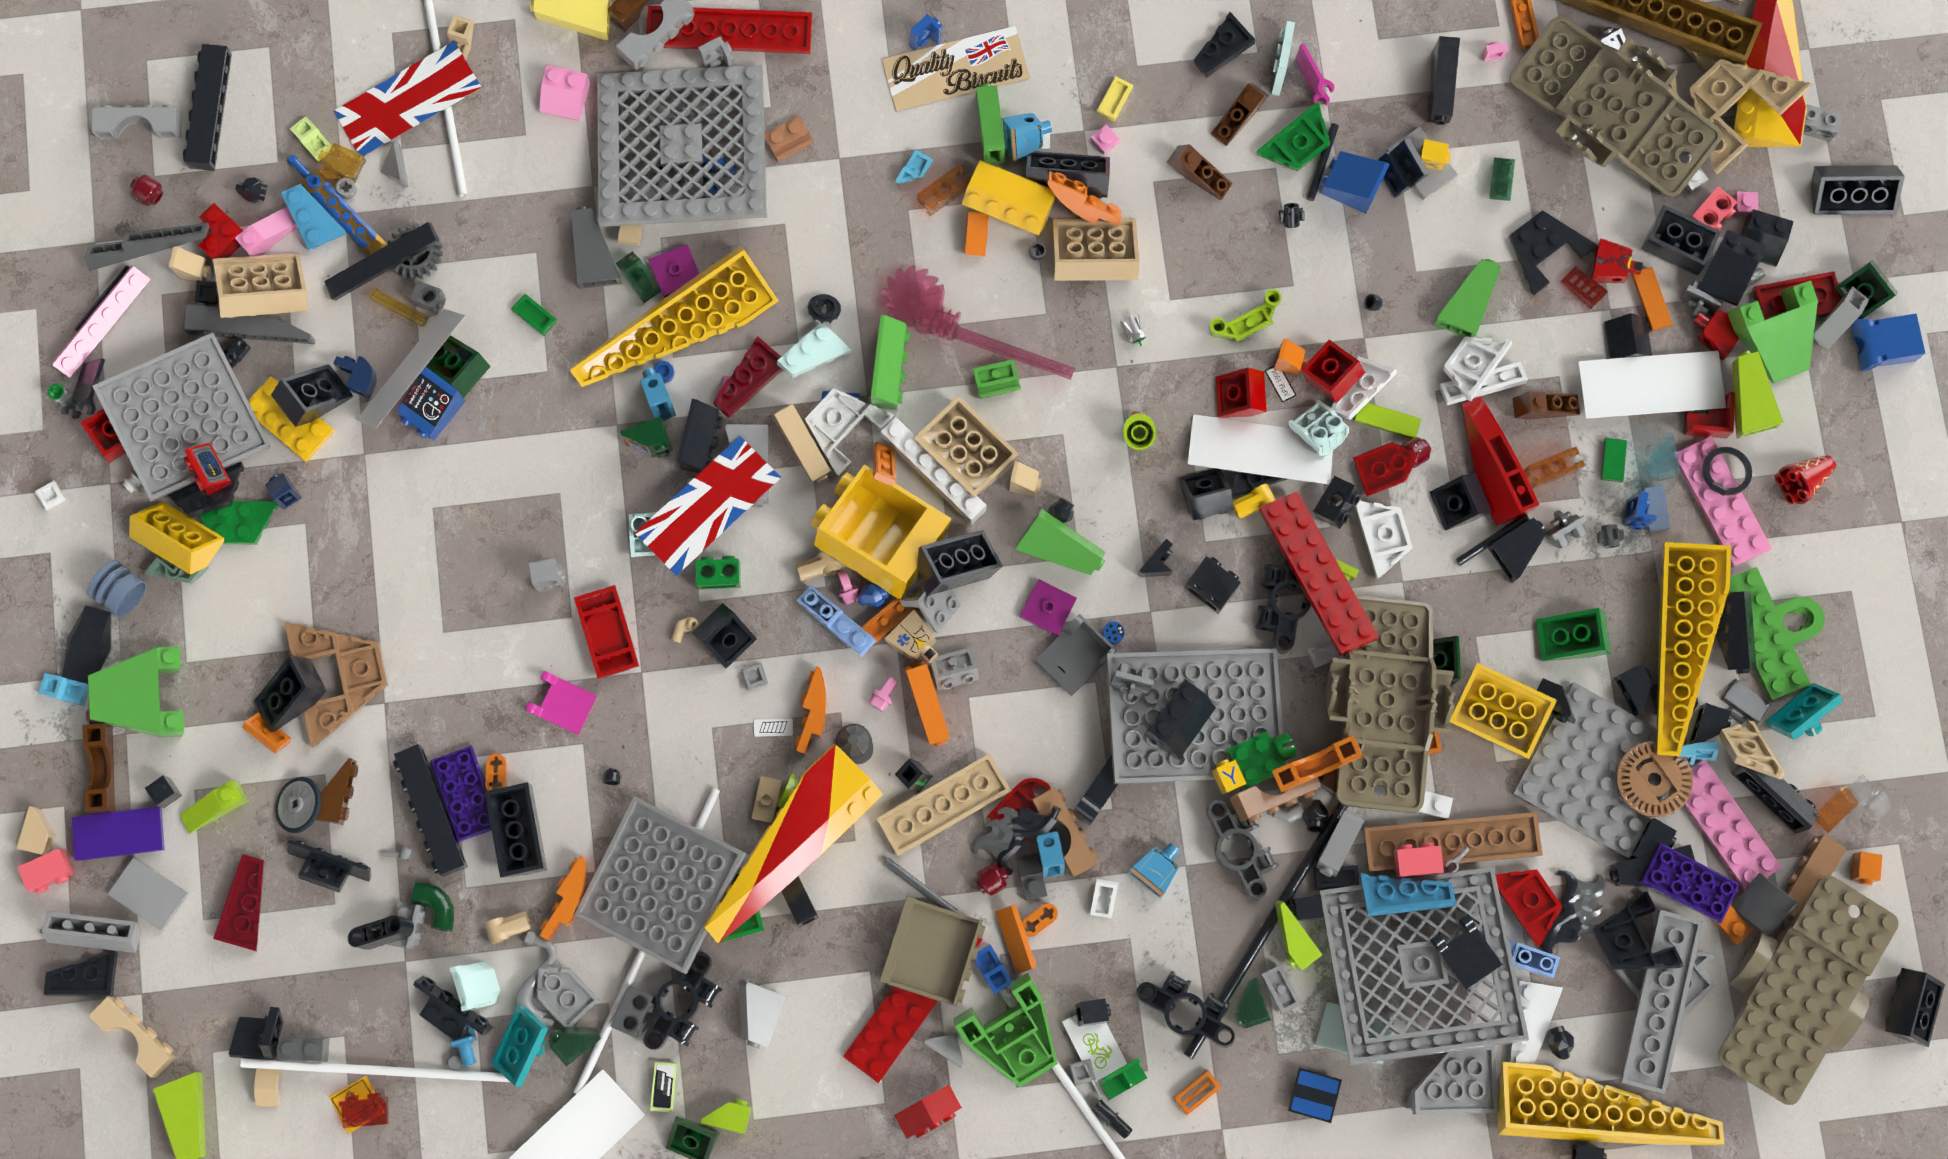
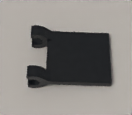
(84, 391)
(1468, 954)

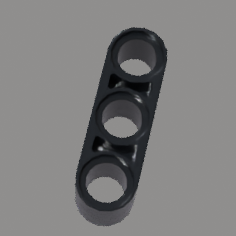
(369, 936)

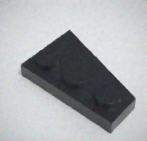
(1225, 45)
(87, 978)

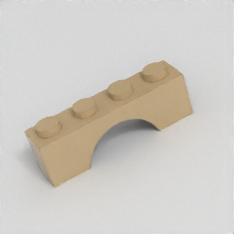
(152, 1054)

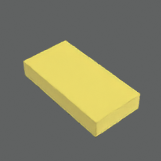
(1114, 99)

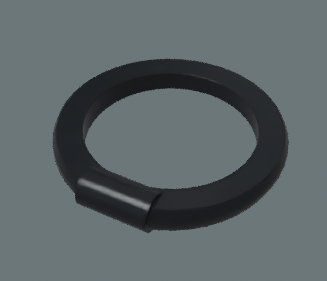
(1719, 488)

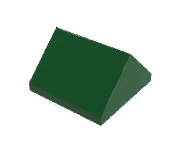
(1447, 656)
(691, 1139)

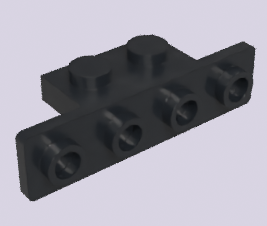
(325, 868)
(446, 1012)

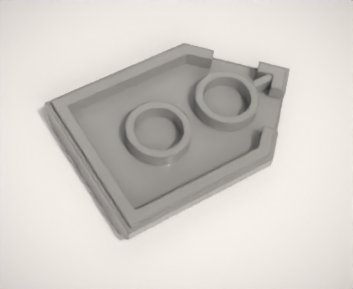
(564, 994)

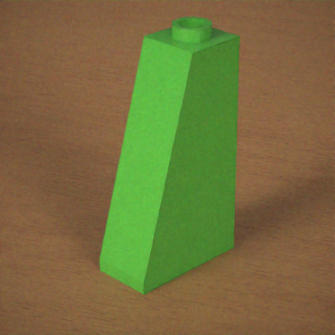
(990, 124)
(1468, 304)
(1059, 544)

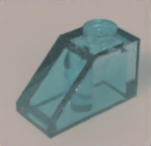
(1664, 460)

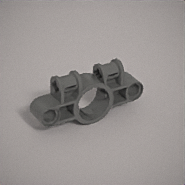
(1261, 861)

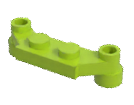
(1249, 322)

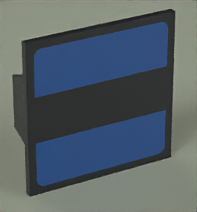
(1314, 1095)

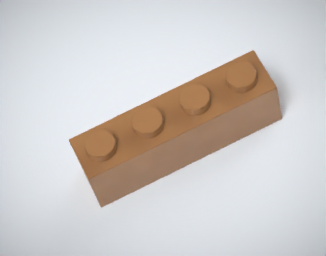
(1819, 862)

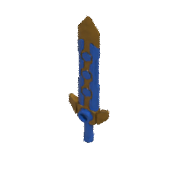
(337, 206)

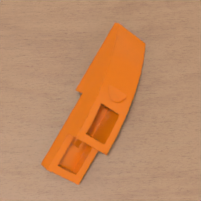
(1074, 197)
(816, 704)
(572, 890)

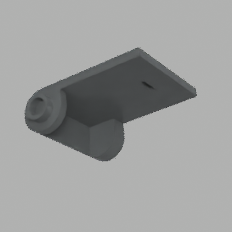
(1076, 651)

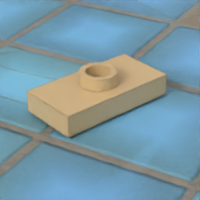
(766, 799)

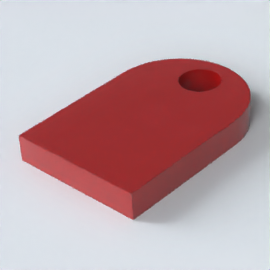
(1019, 797)

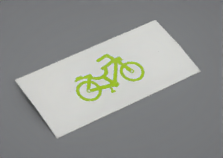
(1097, 1044)

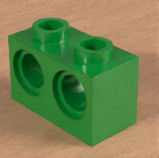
(718, 579)

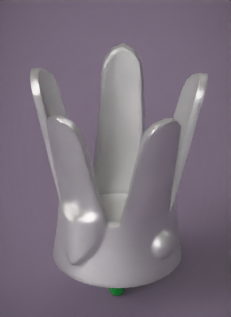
(1136, 334)
(58, 394)

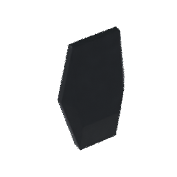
(88, 644)

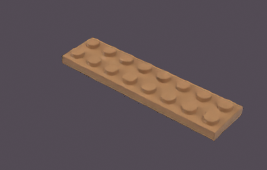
(1486, 837)

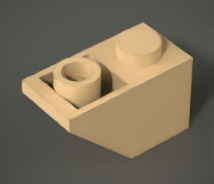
(36, 833)

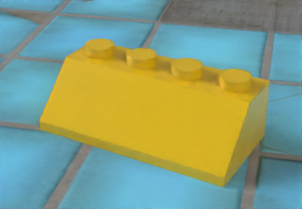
(1009, 197)
(175, 537)

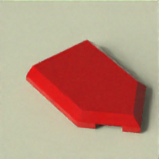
(1384, 467)

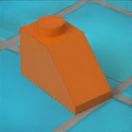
(1290, 358)

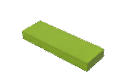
(1388, 420)

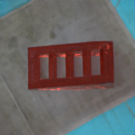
(1588, 281)

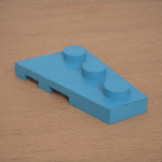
(312, 220)

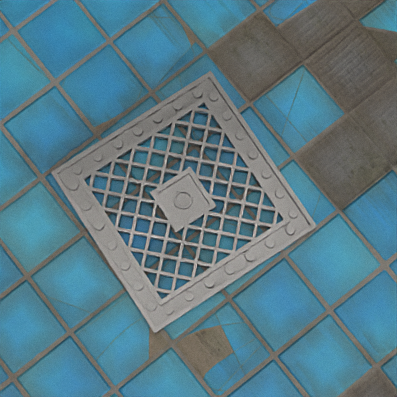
(681, 145)
(1422, 968)

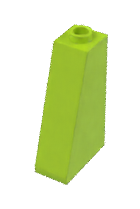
(1754, 399)
(183, 1115)

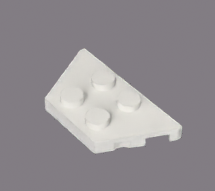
(1474, 363)
(1383, 534)

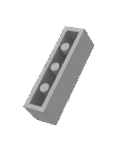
(91, 932)

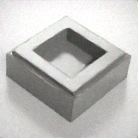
(754, 676)
(1079, 1073)

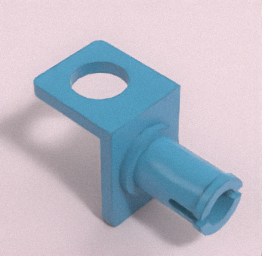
(464, 1045)

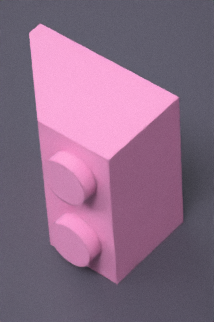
(563, 92)

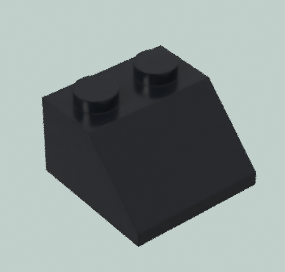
(1770, 231)
(1206, 494)
(1460, 501)
(724, 635)

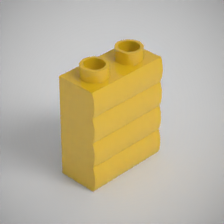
(878, 530)

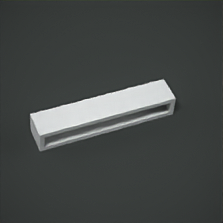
(902, 441)

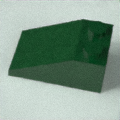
(458, 365)

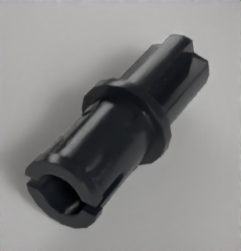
(1112, 1119)

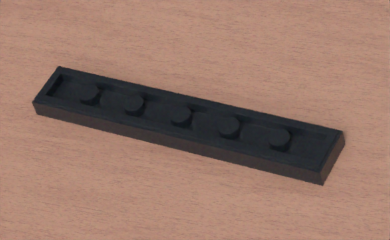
(381, 261)

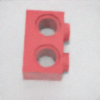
(1712, 212)

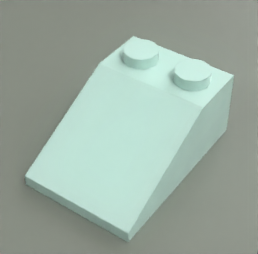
(1332, 1033)

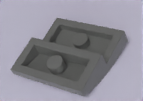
(1765, 904)

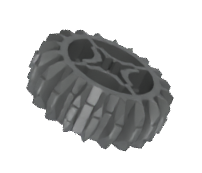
(430, 254)

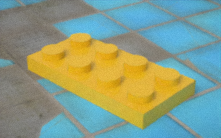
(302, 439)

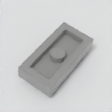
(1281, 989)

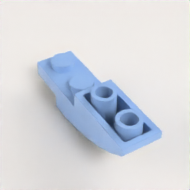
(836, 621)
(1533, 960)

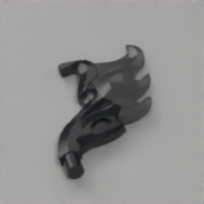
(1009, 831)
(1577, 913)

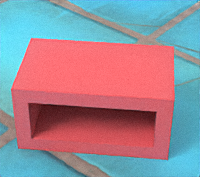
(1418, 861)
(46, 871)

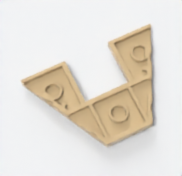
(1725, 86)

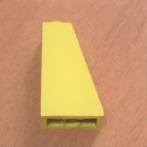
(582, 16)

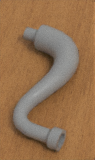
(526, 991)

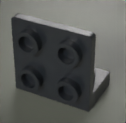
(257, 1036)

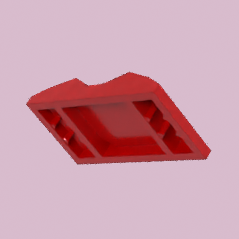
(606, 632)

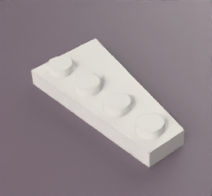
(1538, 1008)

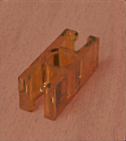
(943, 199)
(1557, 459)

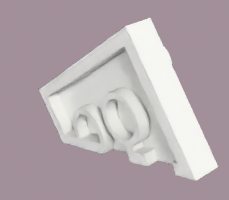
(1373, 380)

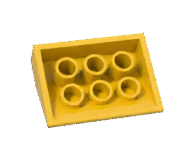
(1502, 710)

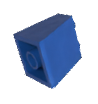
(1353, 180)

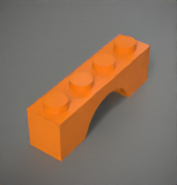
(1318, 764)

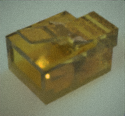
(343, 162)

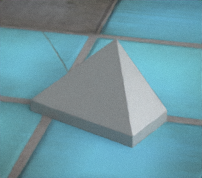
(394, 165)
(948, 1047)

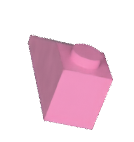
(266, 232)

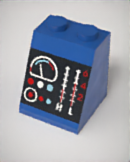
(429, 404)

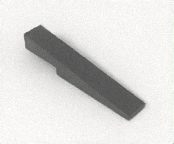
(141, 244)

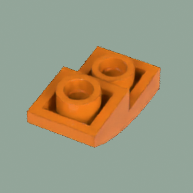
(976, 234)

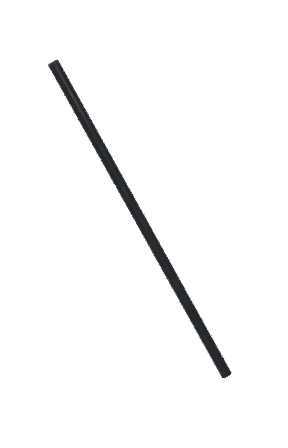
(1272, 919)

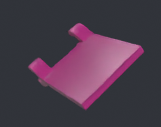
(1312, 75)
(563, 704)

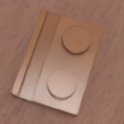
(788, 138)

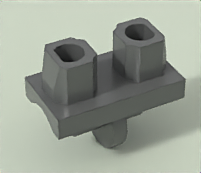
(1700, 300)
(1564, 524)
(1131, 683)

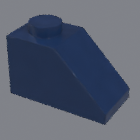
(282, 490)

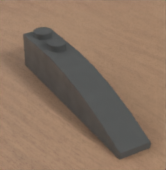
(206, 319)

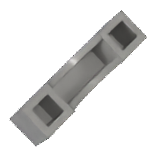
(639, 48)
(110, 121)

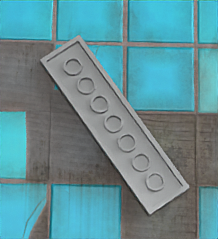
(1661, 1005)

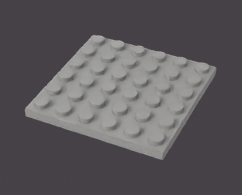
(176, 405)
(1577, 769)
(660, 884)

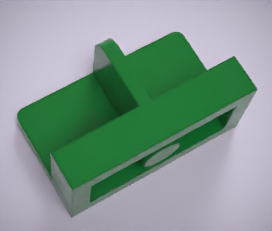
(1122, 1079)

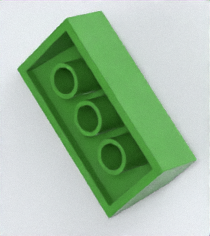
(889, 362)

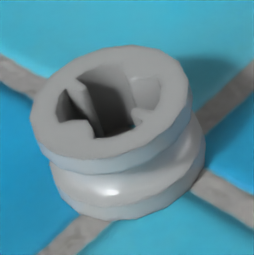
(347, 195)

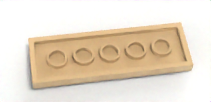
(943, 805)

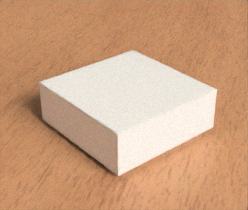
(50, 495)

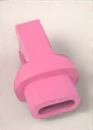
(848, 592)
(881, 698)

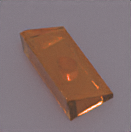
(1836, 808)

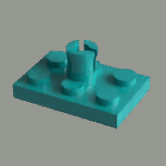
(1804, 712)
(520, 1046)

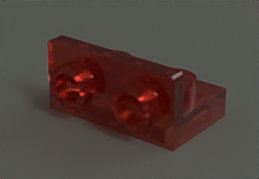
(365, 1111)

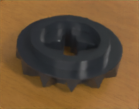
(832, 305)

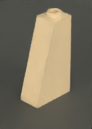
(801, 443)

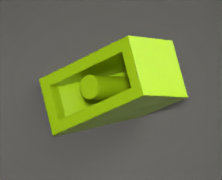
(730, 1116)

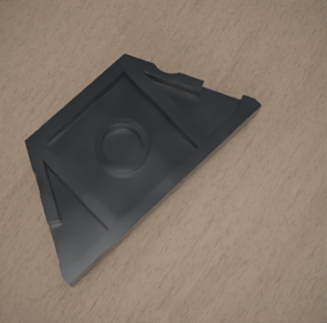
(196, 503)

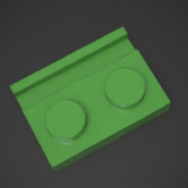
(996, 379)

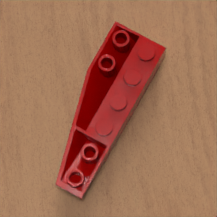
(1496, 465)

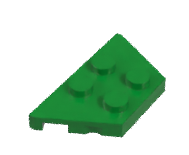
(1298, 141)
(240, 522)

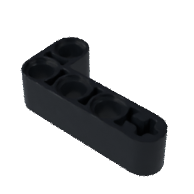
(1096, 795)

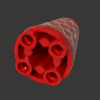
(1804, 478)

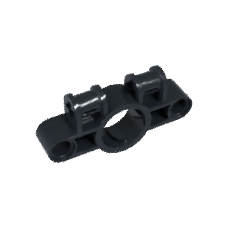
(1282, 624)
(1164, 1001)
(665, 1023)

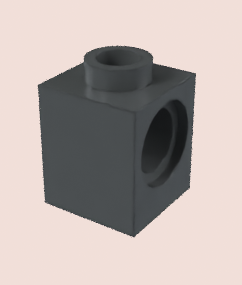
(421, 291)

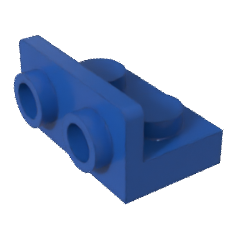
(924, 29)
(1635, 511)

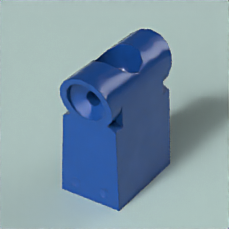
(1888, 341)

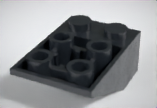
(1213, 584)

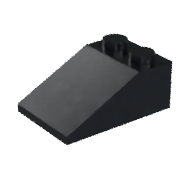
(1732, 267)
(310, 394)
(290, 692)

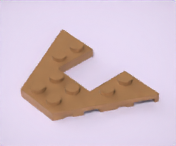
(359, 668)

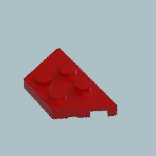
(1529, 901)

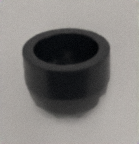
(1040, 250)
(1373, 302)
(611, 777)

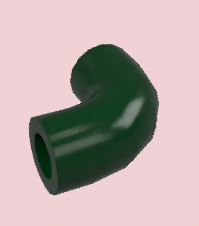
(438, 902)

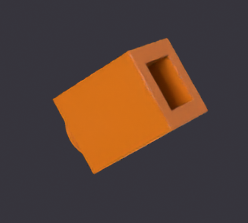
(1866, 868)

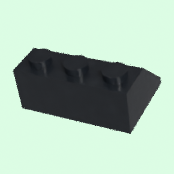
(1681, 240)
(699, 436)
(1180, 719)
(1914, 1006)

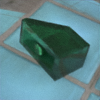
(638, 276)
(1251, 1007)
(572, 1042)

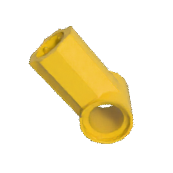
(1251, 503)

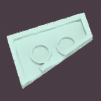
(1282, 52)
(813, 350)

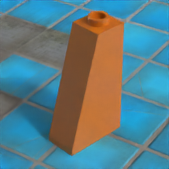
(927, 702)

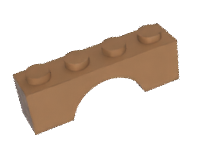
(1253, 801)
(1077, 856)

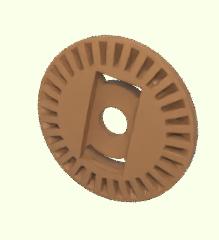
(1637, 790)

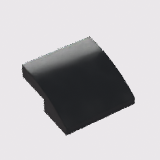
(1404, 168)

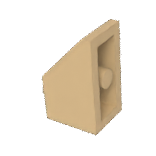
(189, 265)
(1024, 480)

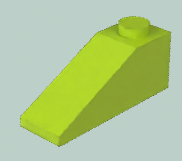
(214, 805)
(1295, 941)

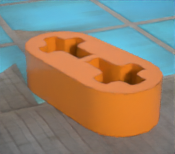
(490, 771)
(1042, 924)

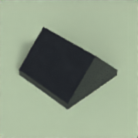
(1628, 336)

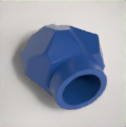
(872, 595)

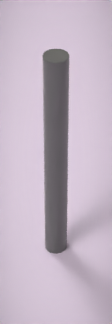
(918, 885)

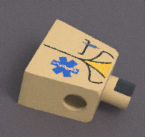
(913, 639)

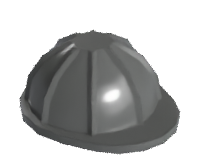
(855, 743)

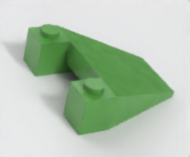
(1783, 339)
(129, 694)
(1016, 1040)

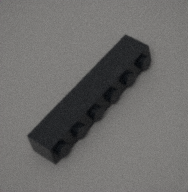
(207, 107)
(430, 810)

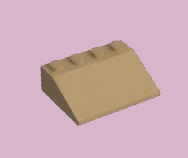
(1095, 251)
(260, 285)
(967, 447)

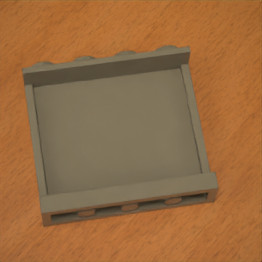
(932, 951)

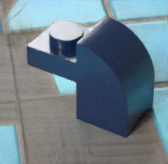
(362, 377)

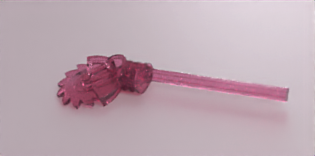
(917, 297)

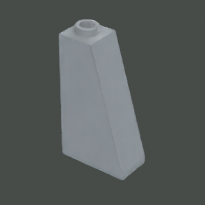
(758, 438)

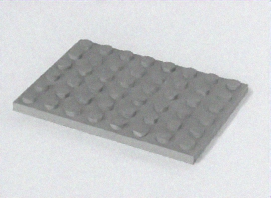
(1238, 684)

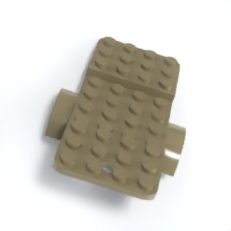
(1616, 105)
(1391, 704)
(1805, 989)

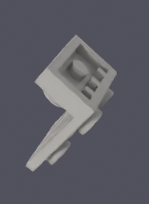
(935, 608)

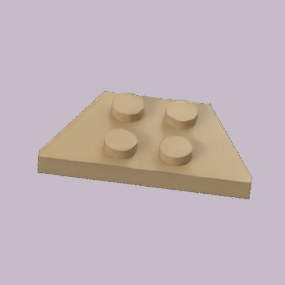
(1750, 749)

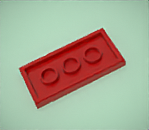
(1823, 284)

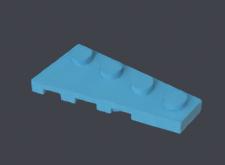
(1392, 896)

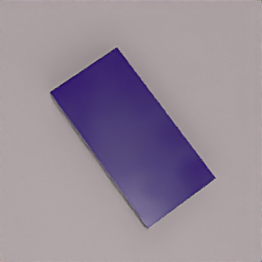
(463, 792)
(118, 833)
(1689, 883)

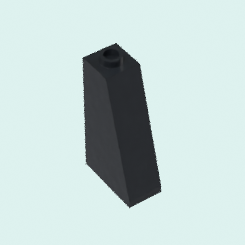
(1443, 79)
(1736, 632)
(1631, 871)

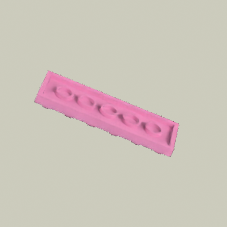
(1727, 514)
(1728, 827)

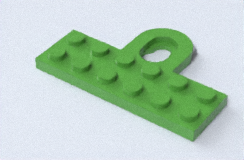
(1776, 657)

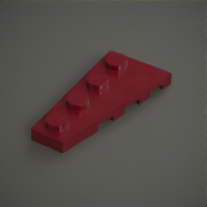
(748, 378)
(242, 908)

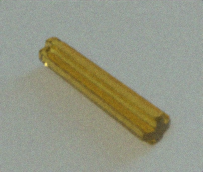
(399, 307)

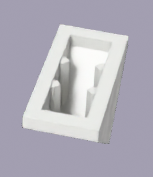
(1103, 898)

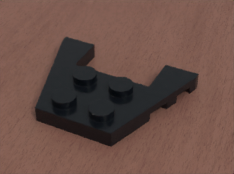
(1539, 240)
(1626, 944)

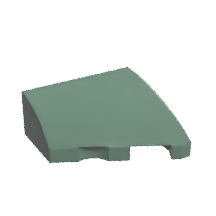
(165, 569)

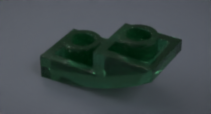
(1502, 179)

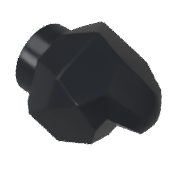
(252, 189)
(1062, 510)
(1315, 816)
(1560, 1042)

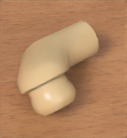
(683, 626)

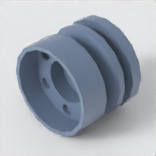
(117, 588)

